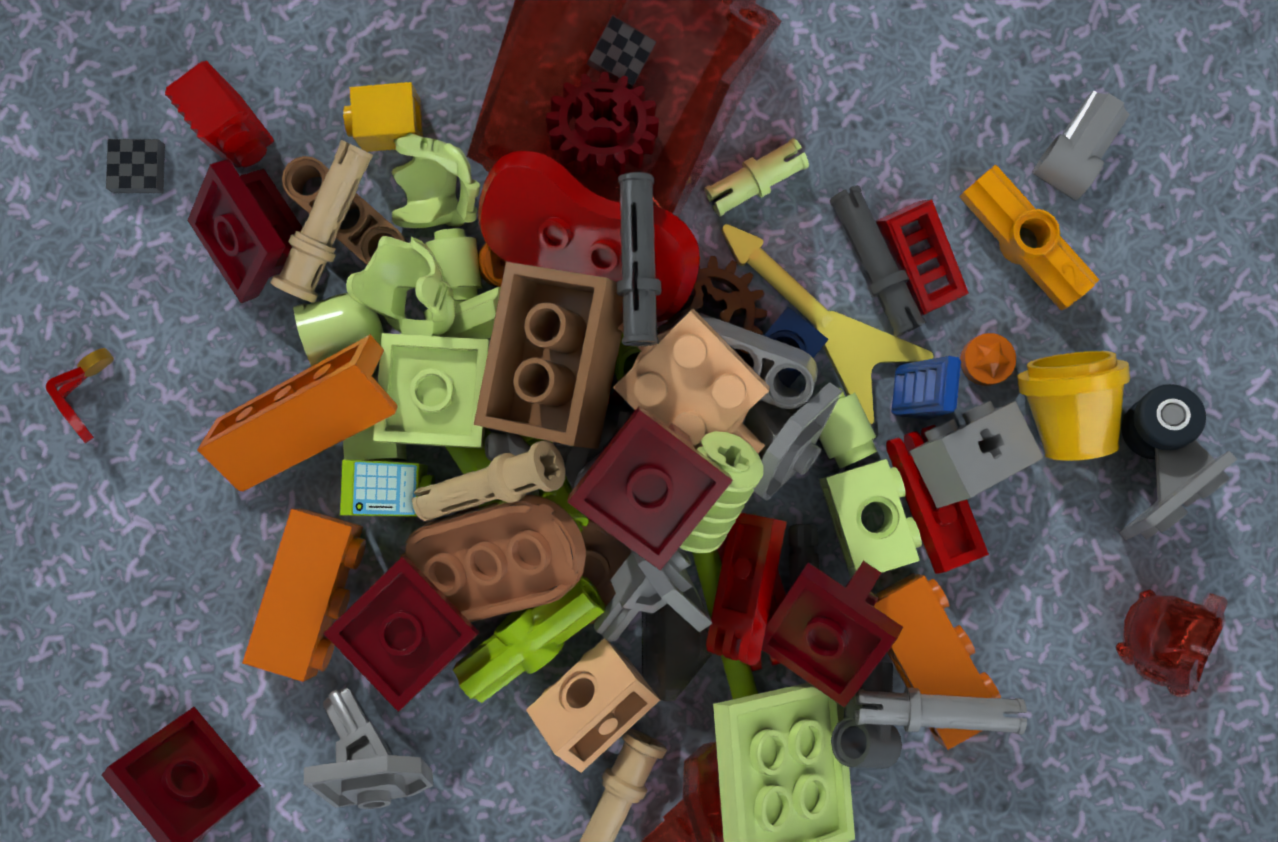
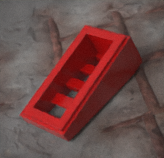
(933, 231)

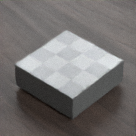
(621, 51)
(135, 166)

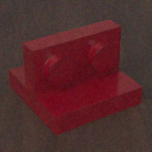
(243, 226)
(650, 488)
(831, 631)
(401, 633)
(181, 780)

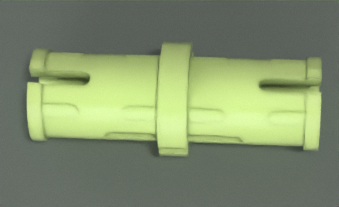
(756, 177)

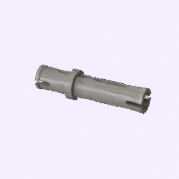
(939, 711)

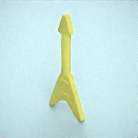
(851, 344)

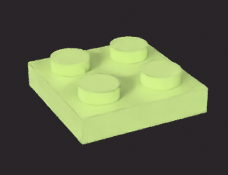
(435, 390)

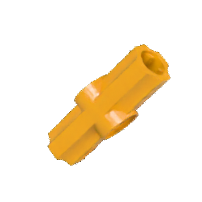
(1052, 262)

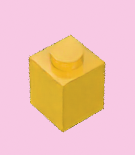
(382, 114)

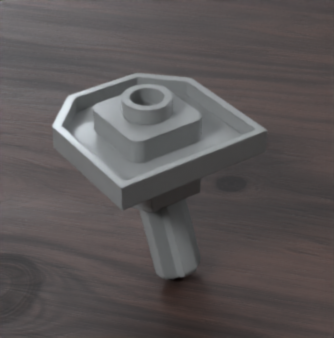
(789, 437)
(647, 589)
(364, 766)

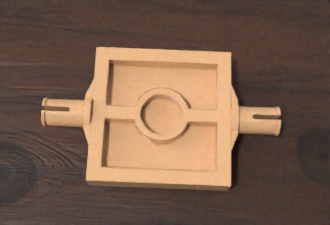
(694, 382)

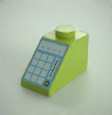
(381, 487)

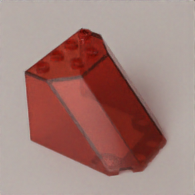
(693, 74)

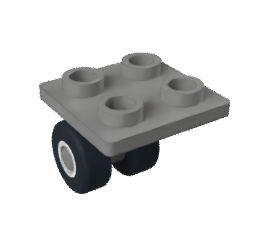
(1166, 429)

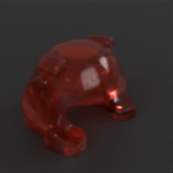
(1171, 638)

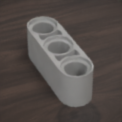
(768, 359)

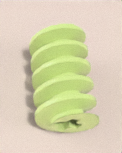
(746, 470)

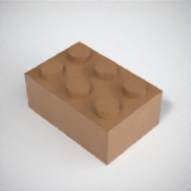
(551, 355)

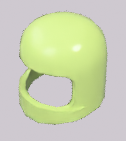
(334, 325)

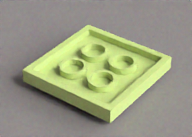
(781, 768)

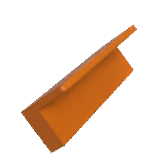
(299, 417)

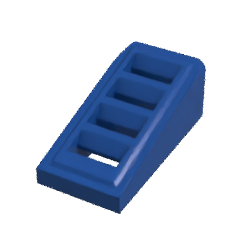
(926, 388)

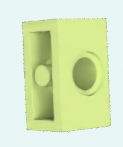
(846, 498)

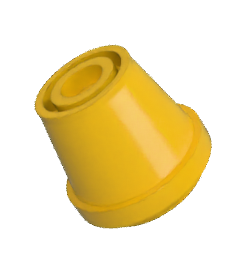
(1076, 402)

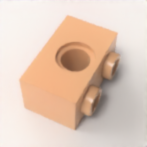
(592, 705)

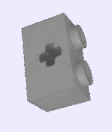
(976, 454)

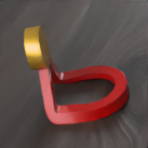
(87, 367)

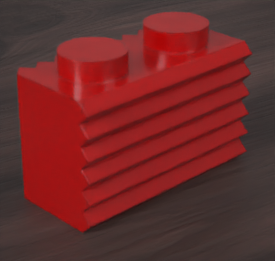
(219, 115)

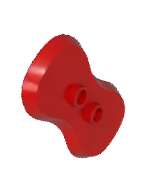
(547, 219)

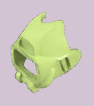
(431, 184)
(389, 276)

